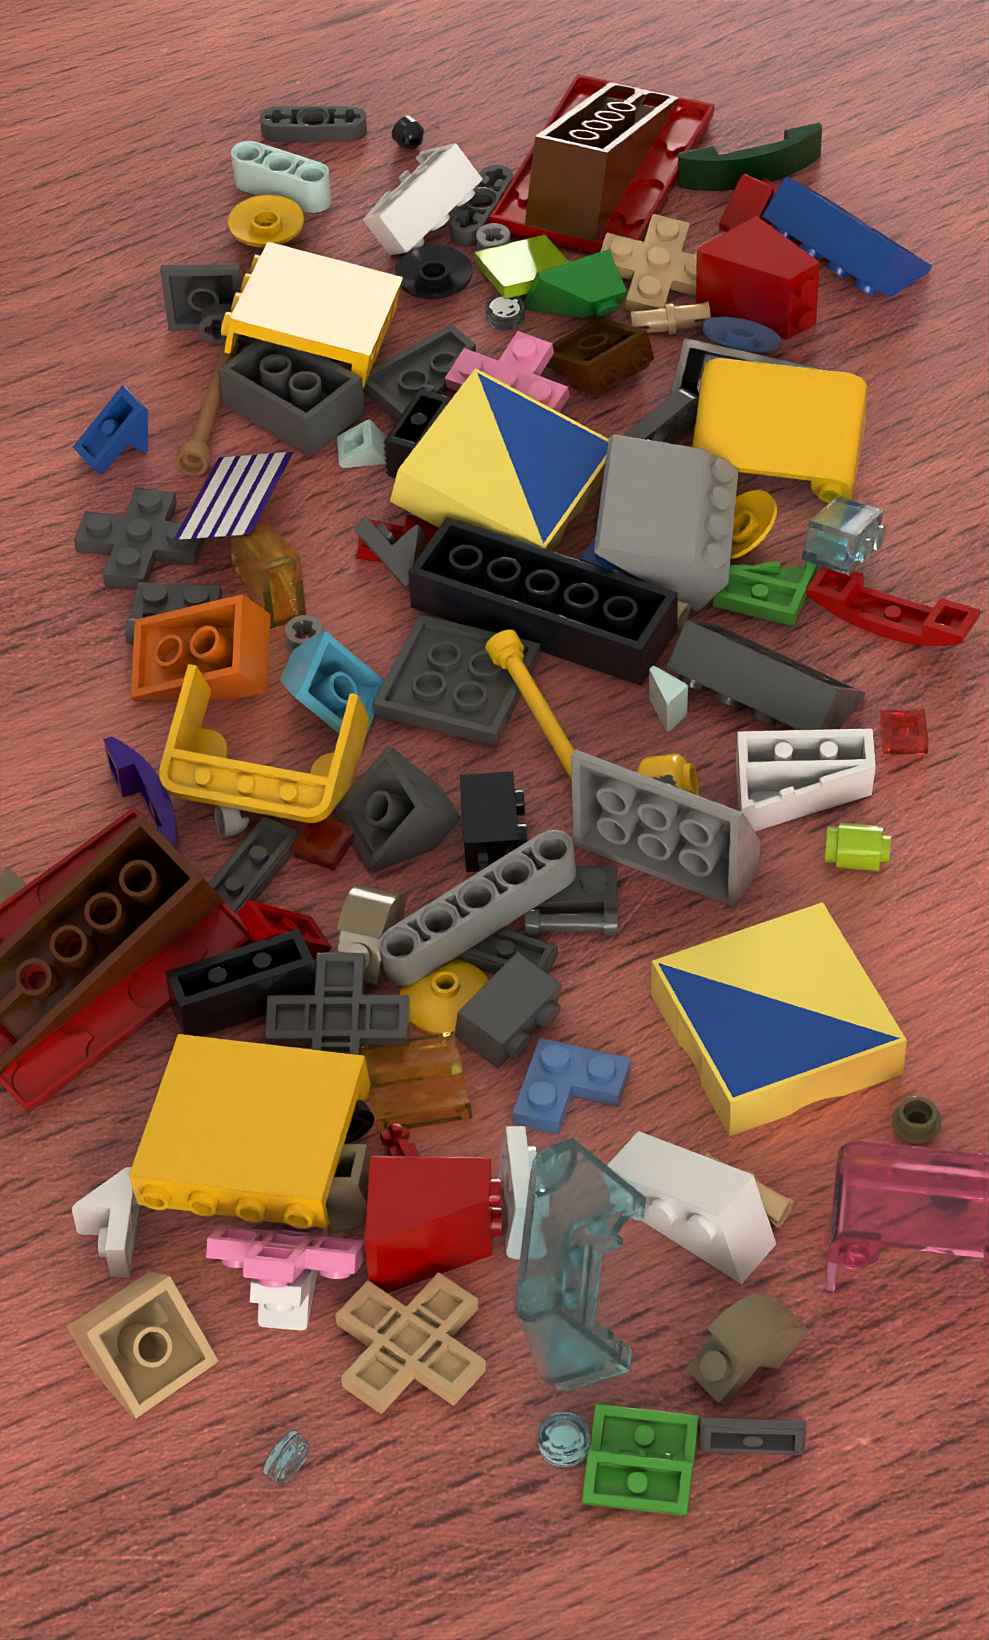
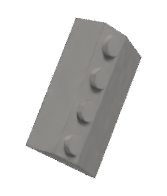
(668, 516)
(662, 830)

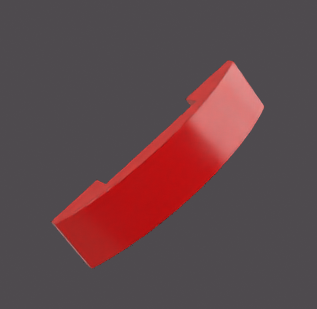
(889, 614)

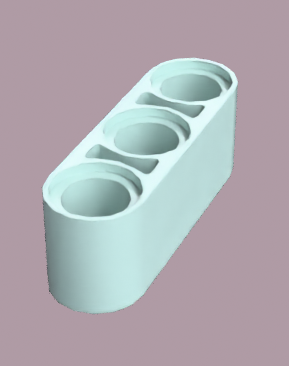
(272, 171)

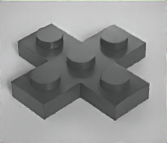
(137, 538)
(339, 1013)

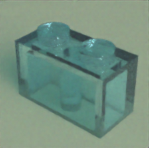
(843, 535)

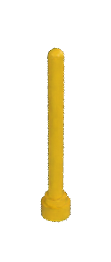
(507, 651)

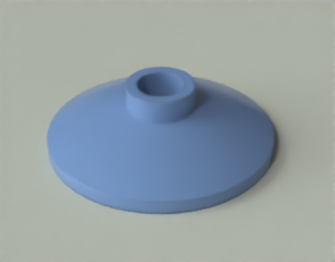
(741, 334)

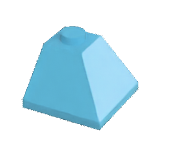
(323, 676)

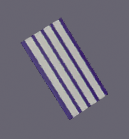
(234, 496)

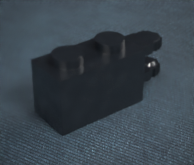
(490, 818)

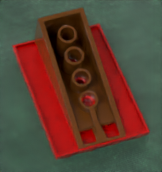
(601, 164)
(93, 949)

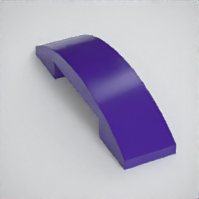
(136, 775)

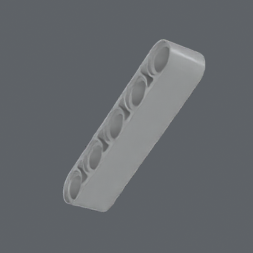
(470, 925)

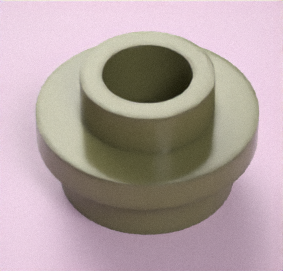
(919, 1110)

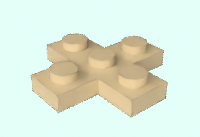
(654, 264)
(410, 1343)

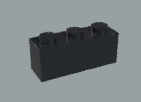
(238, 982)

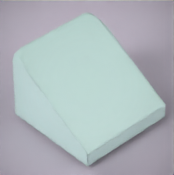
(361, 446)
(668, 697)

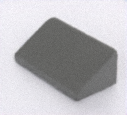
(752, 1435)

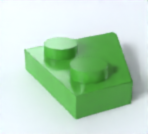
(767, 591)

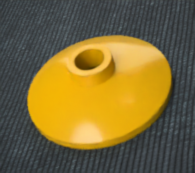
(265, 220)
(752, 520)
(436, 1009)

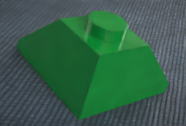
(578, 288)

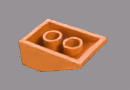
(220, 637)

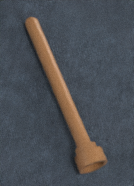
(195, 454)

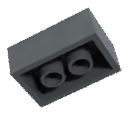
(292, 394)

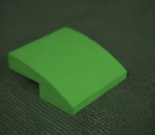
(641, 1460)

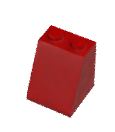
(759, 278)
(428, 1217)

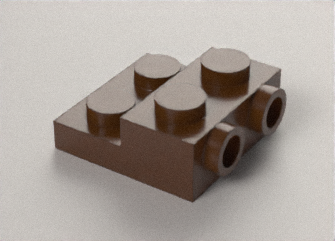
(601, 355)

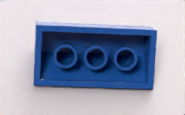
(843, 240)

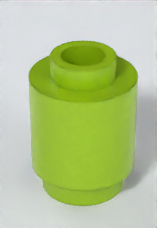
(857, 846)

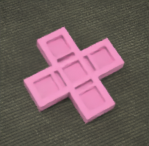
(517, 367)
(284, 1252)

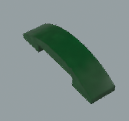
(708, 171)

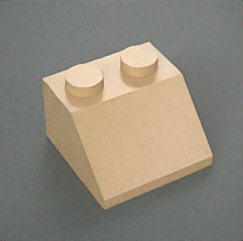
(143, 1343)

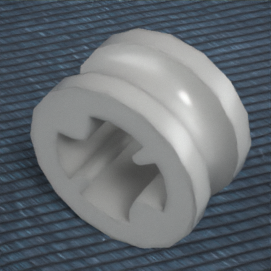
(492, 236)
(300, 625)

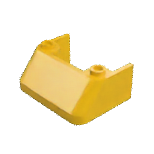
(199, 769)

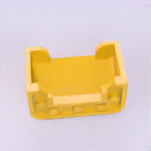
(784, 422)

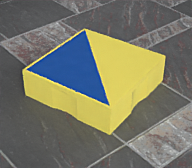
(502, 465)
(777, 1018)

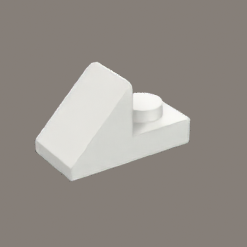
(114, 1216)
(287, 1305)

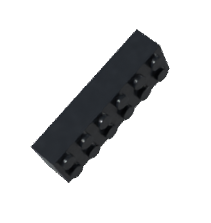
(545, 598)

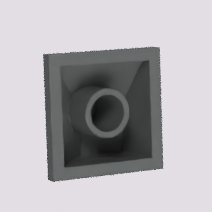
(194, 287)
(396, 812)

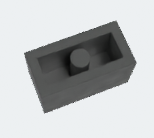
(508, 1011)

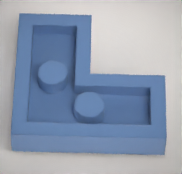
(564, 1072)

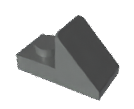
(394, 554)

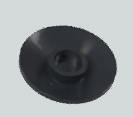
(434, 271)

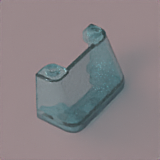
(569, 1222)

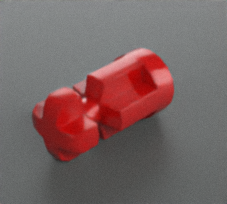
(397, 1139)

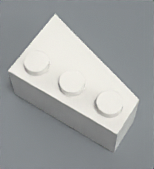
(423, 199)
(801, 772)
(699, 1203)

